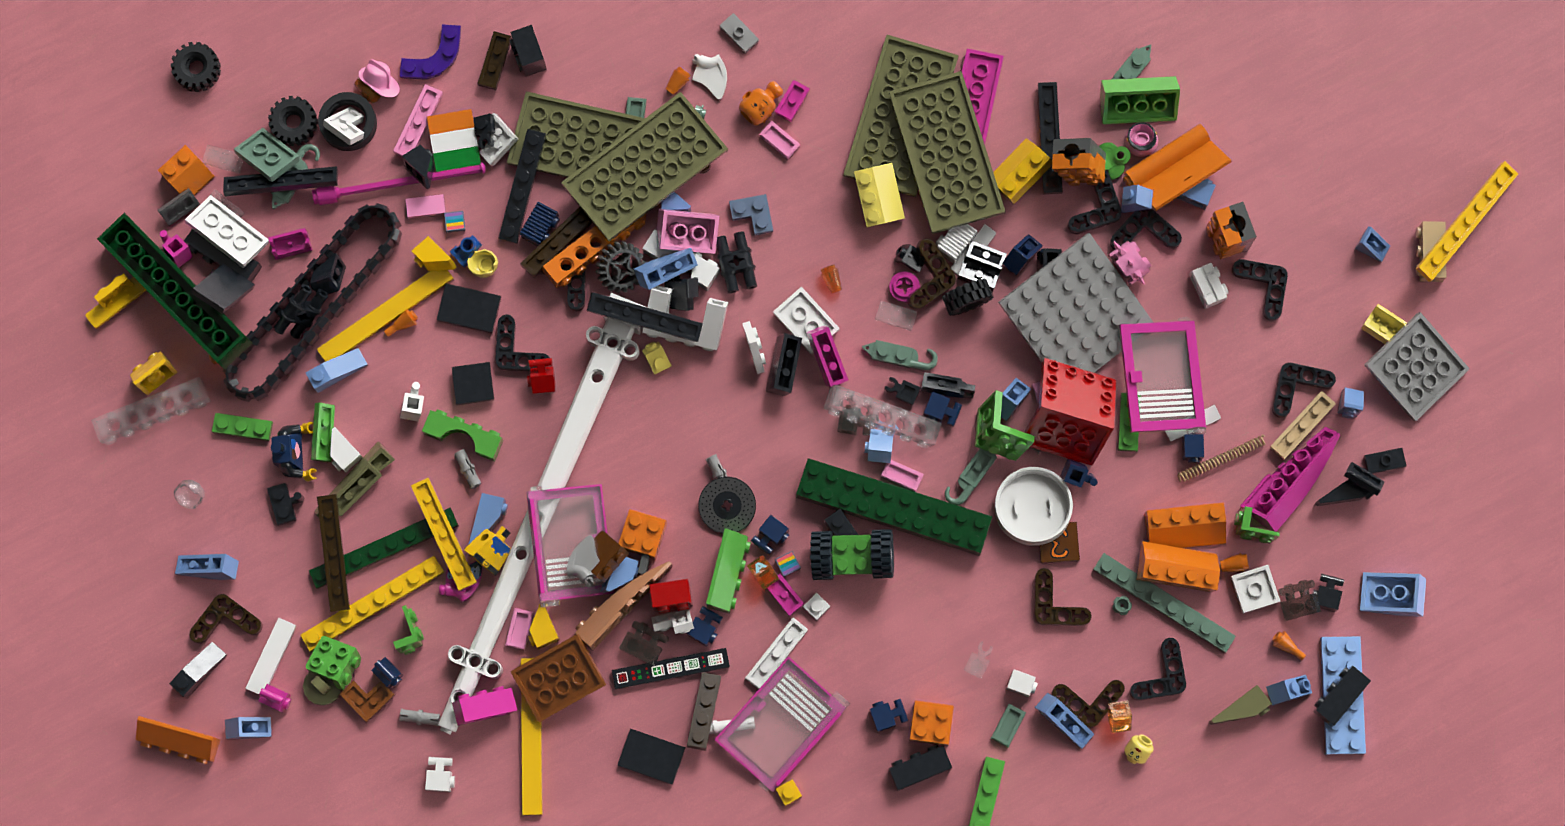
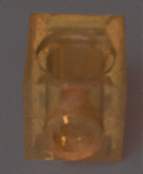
(1119, 716)

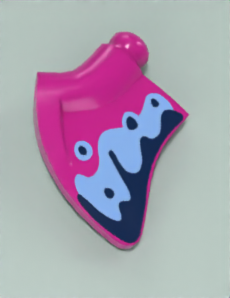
(451, 589)

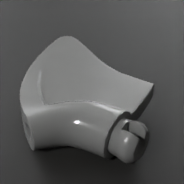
(583, 561)

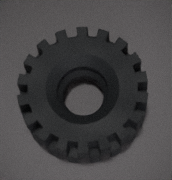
(193, 53)
(290, 107)
(967, 297)

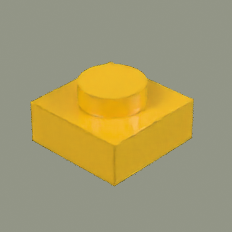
(788, 792)

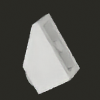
(342, 452)

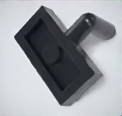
(283, 503)

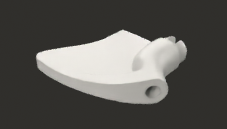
(711, 73)

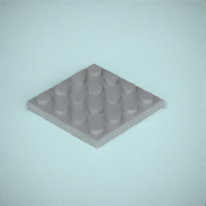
(1416, 366)

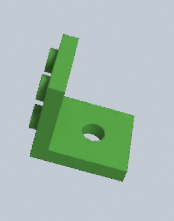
(998, 437)

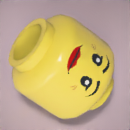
(1138, 749)

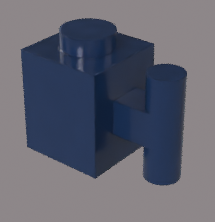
(938, 407)
(1077, 474)
(773, 531)
(703, 631)
(387, 673)
(884, 717)

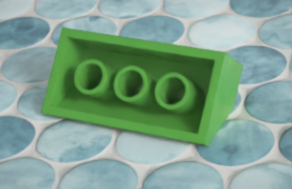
(1139, 100)
(727, 571)

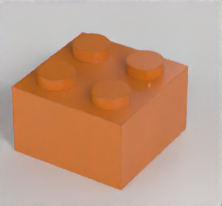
(642, 533)
(931, 723)

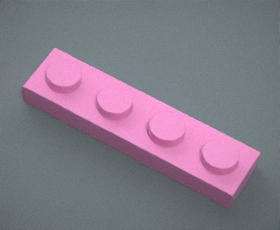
(418, 121)

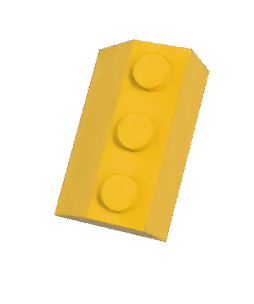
(1021, 170)

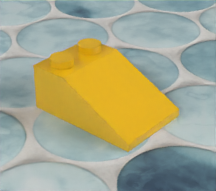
(152, 373)

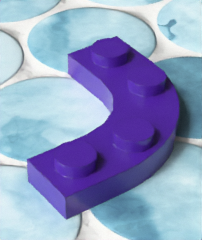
(439, 62)

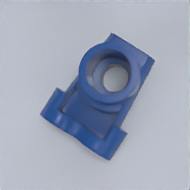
(463, 251)

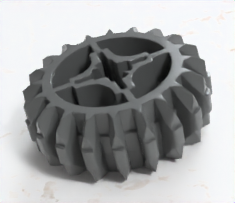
(617, 274)

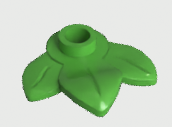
(1113, 164)

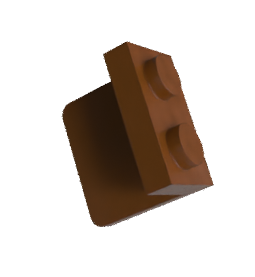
(610, 555)

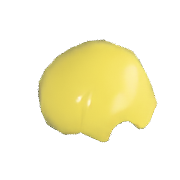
(482, 263)

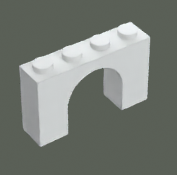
(712, 322)

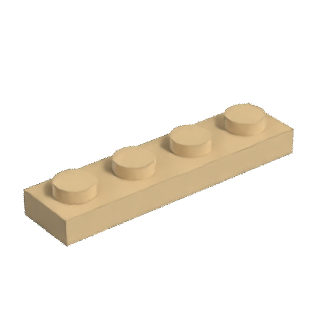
(1302, 425)

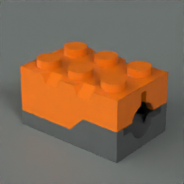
(1079, 161)
(1231, 230)

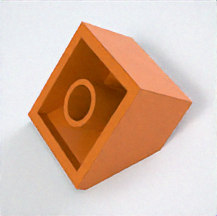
(186, 171)

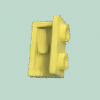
(1382, 324)

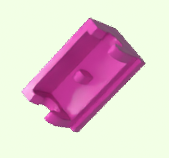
(290, 243)

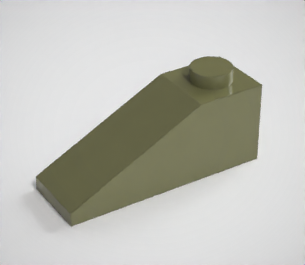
(1247, 706)

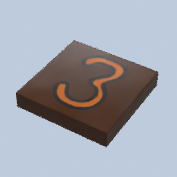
(1063, 548)

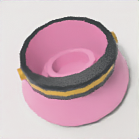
(1141, 139)

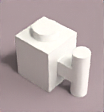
(412, 404)
(439, 779)

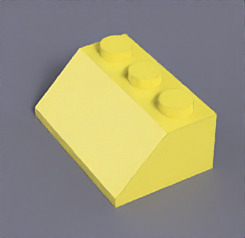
(879, 194)

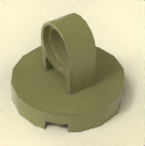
(320, 689)

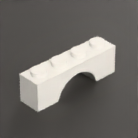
(705, 271)

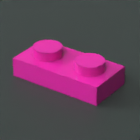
(792, 100)
(785, 595)

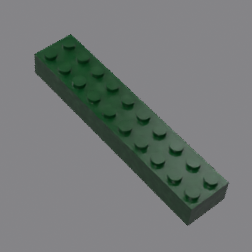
(173, 290)
(894, 507)

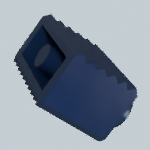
(539, 224)

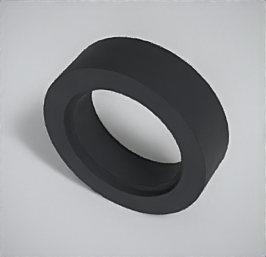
(340, 100)

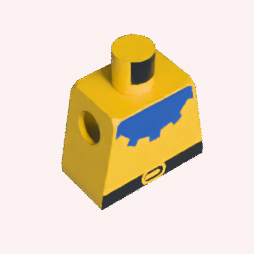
(490, 549)

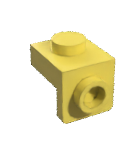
(656, 357)

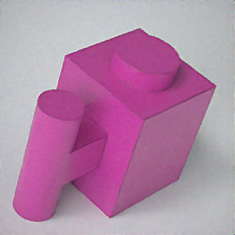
(175, 248)
(275, 698)

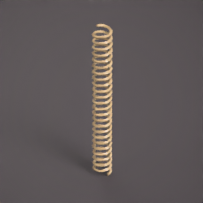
(1223, 455)

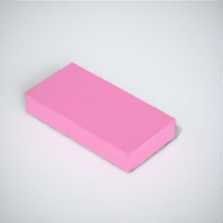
(779, 140)
(425, 206)
(902, 475)
(519, 629)

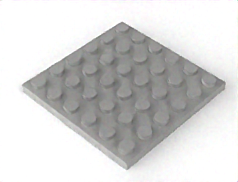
(1075, 308)

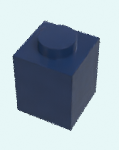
(1193, 447)

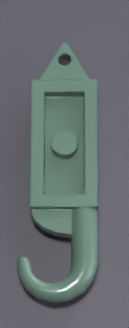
(1134, 64)
(283, 197)
(899, 355)
(972, 475)

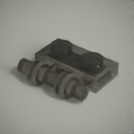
(1300, 606)
(641, 648)

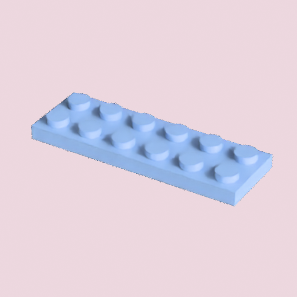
(1349, 732)

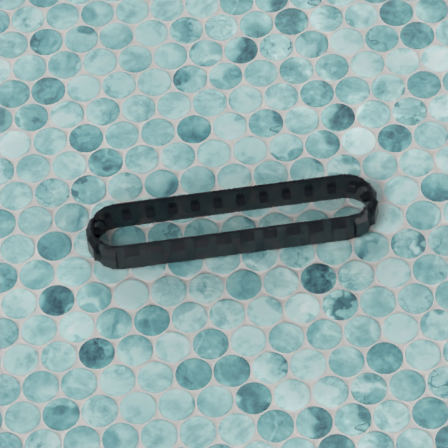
(335, 308)

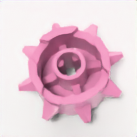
(1130, 262)

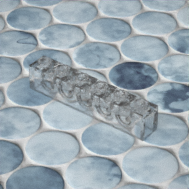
(104, 423)
(929, 428)

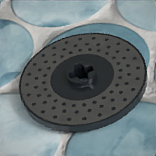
(713, 498)

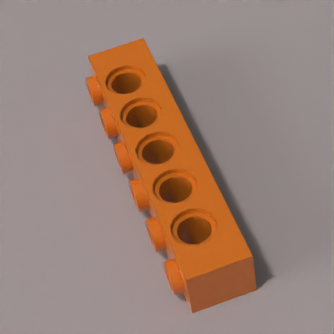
(583, 245)

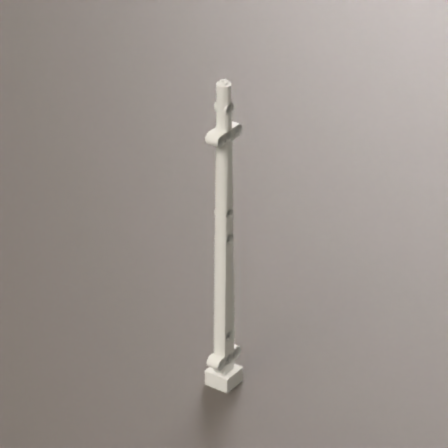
(555, 475)

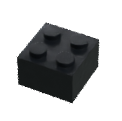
(528, 50)

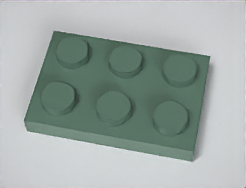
(267, 154)

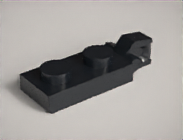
(947, 386)

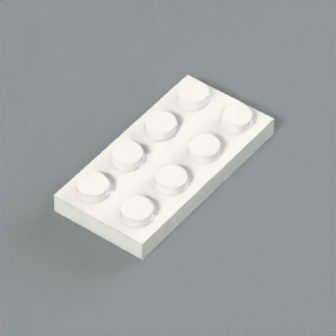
(226, 231)

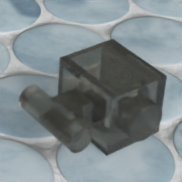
(850, 427)

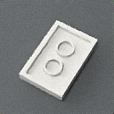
(802, 315)

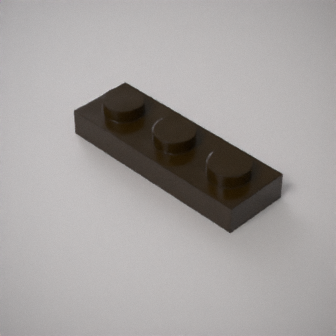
(494, 60)

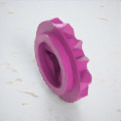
(897, 281)

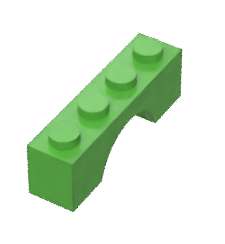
(440, 426)
(987, 792)

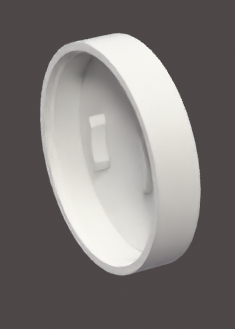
(1033, 506)

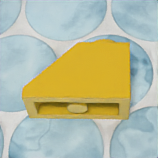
(432, 256)
(542, 629)

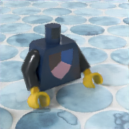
(288, 453)

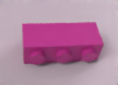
(827, 356)
(484, 705)

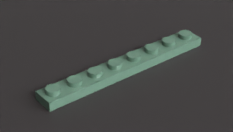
(1164, 603)

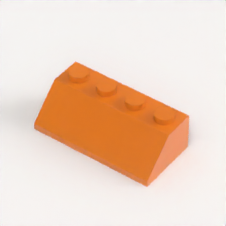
(1187, 525)
(1178, 567)
(177, 739)

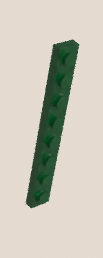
(383, 548)

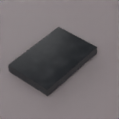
(222, 288)
(469, 308)
(651, 756)

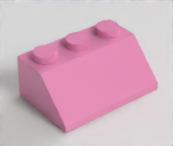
(687, 230)

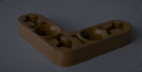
(937, 280)
(1053, 611)
(220, 613)
(1093, 708)

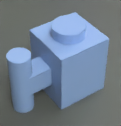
(879, 447)

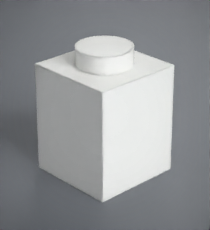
(1022, 683)

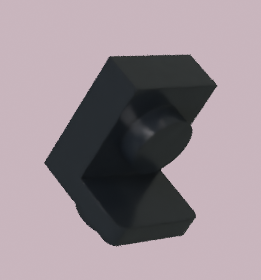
(909, 256)

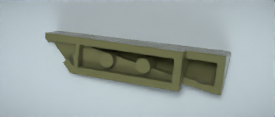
(361, 477)

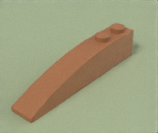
(613, 610)

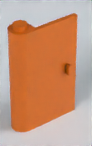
(1178, 166)

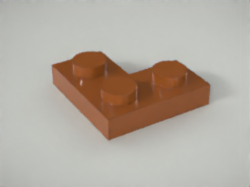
(367, 704)

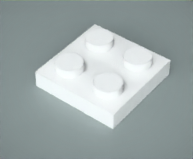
(1255, 589)

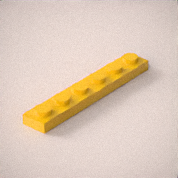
(443, 534)

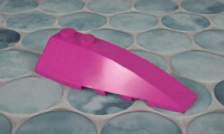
(1285, 489)

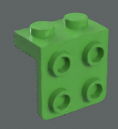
(1246, 532)
(408, 644)
(334, 661)

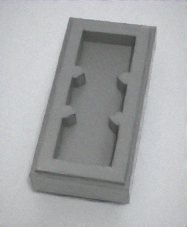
(739, 33)

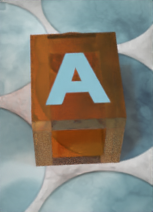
(763, 572)

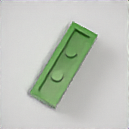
(242, 426)
(322, 432)
(1127, 440)

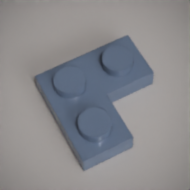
(755, 208)

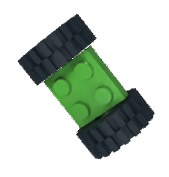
(852, 554)

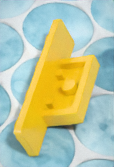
(114, 299)

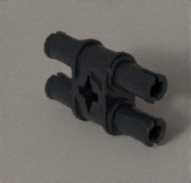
(743, 256)
(300, 311)

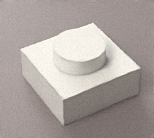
(816, 606)

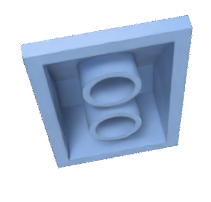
(1393, 593)

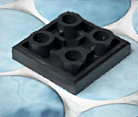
(473, 383)

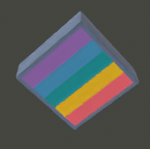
(454, 221)
(787, 563)

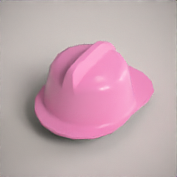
(378, 78)

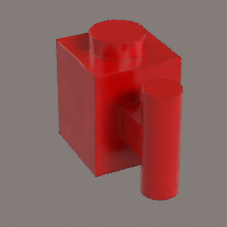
(541, 378)

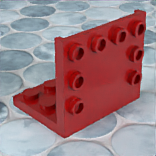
(1073, 412)

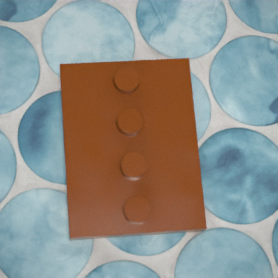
(558, 678)

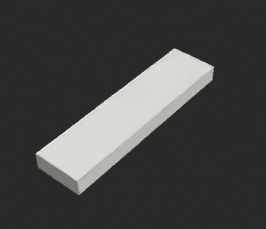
(776, 653)
(271, 655)

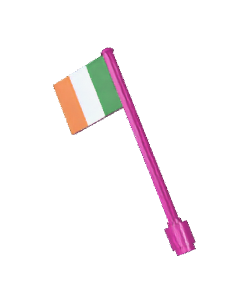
(453, 151)

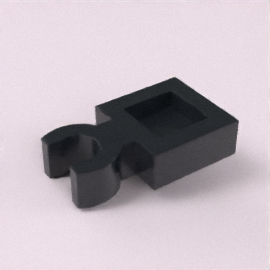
(484, 127)
(905, 392)

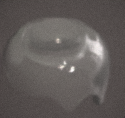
(189, 494)

